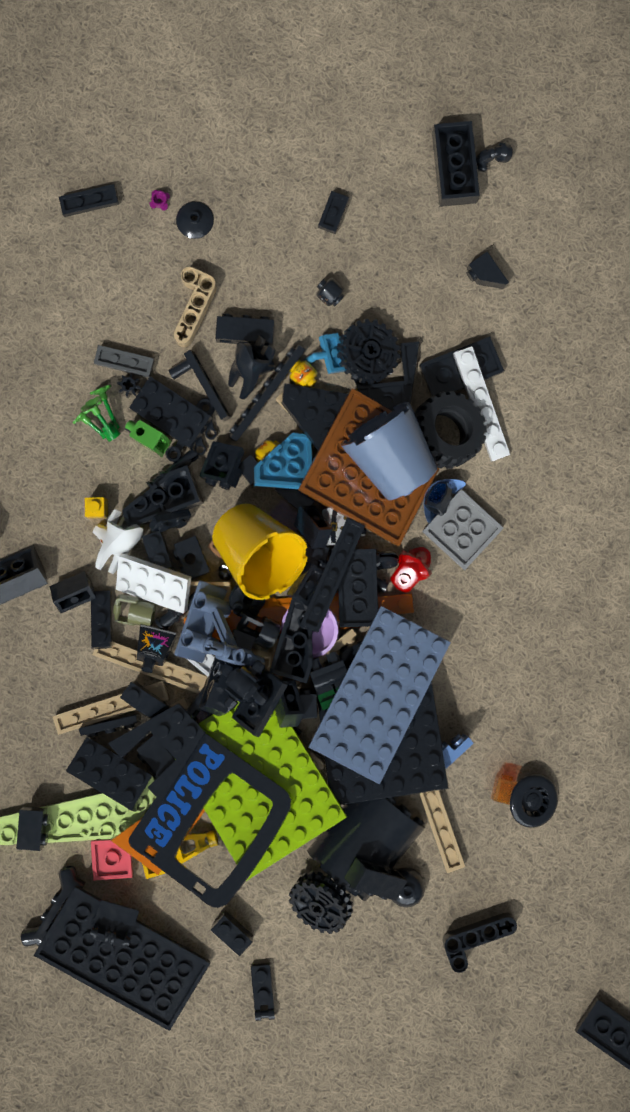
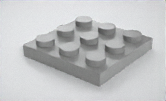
(463, 530)

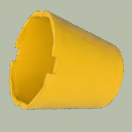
(259, 551)

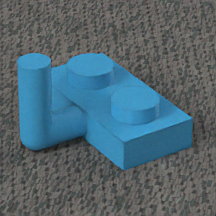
(328, 353)

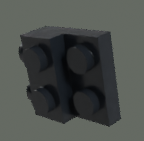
(222, 465)

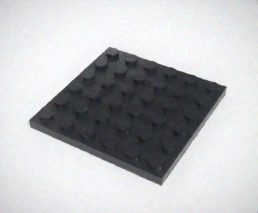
(413, 770)

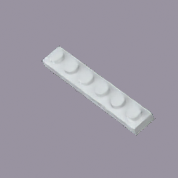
(478, 392)

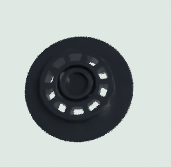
(527, 799)

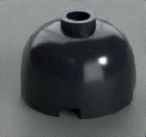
(413, 889)

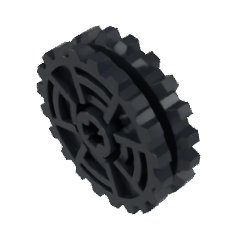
(368, 351)
(321, 902)

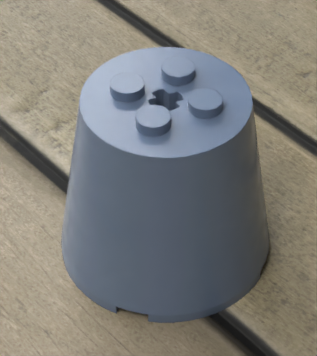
(392, 452)

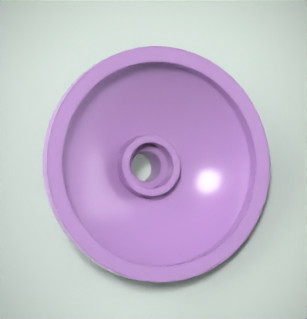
(327, 635)

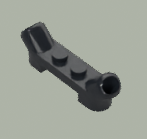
(68, 880)

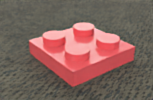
(110, 861)

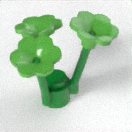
(110, 430)

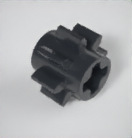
(132, 390)

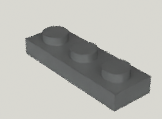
(123, 361)

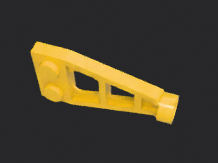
(201, 845)

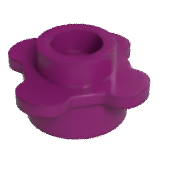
(164, 196)

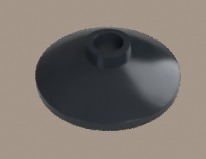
(199, 227)

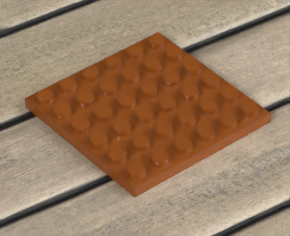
(346, 489)

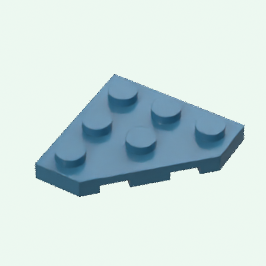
(285, 464)

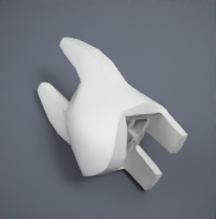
(115, 540)

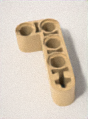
(191, 309)

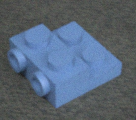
(459, 745)

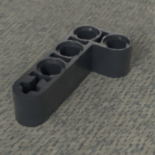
(480, 938)

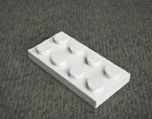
(153, 583)

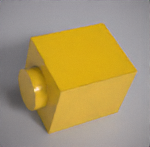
(96, 507)

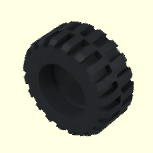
(467, 419)

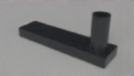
(193, 362)

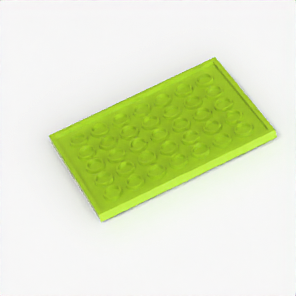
(241, 810)

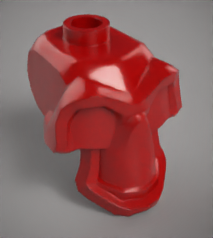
(411, 568)

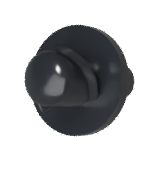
(239, 601)

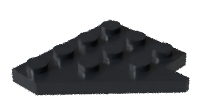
(312, 409)

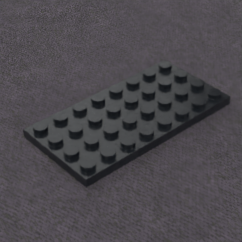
(148, 977)

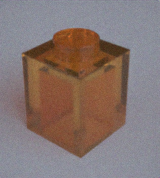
(503, 788)

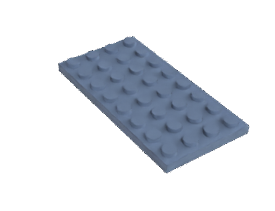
(379, 695)

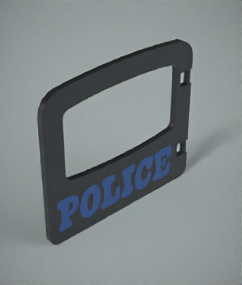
(169, 821)

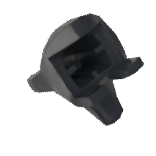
(251, 364)

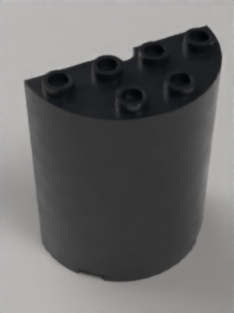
(372, 832)

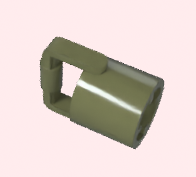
(139, 612)

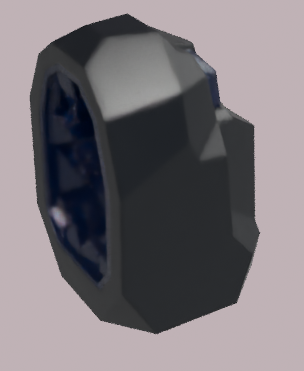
(439, 498)

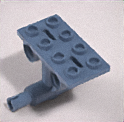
(206, 613)

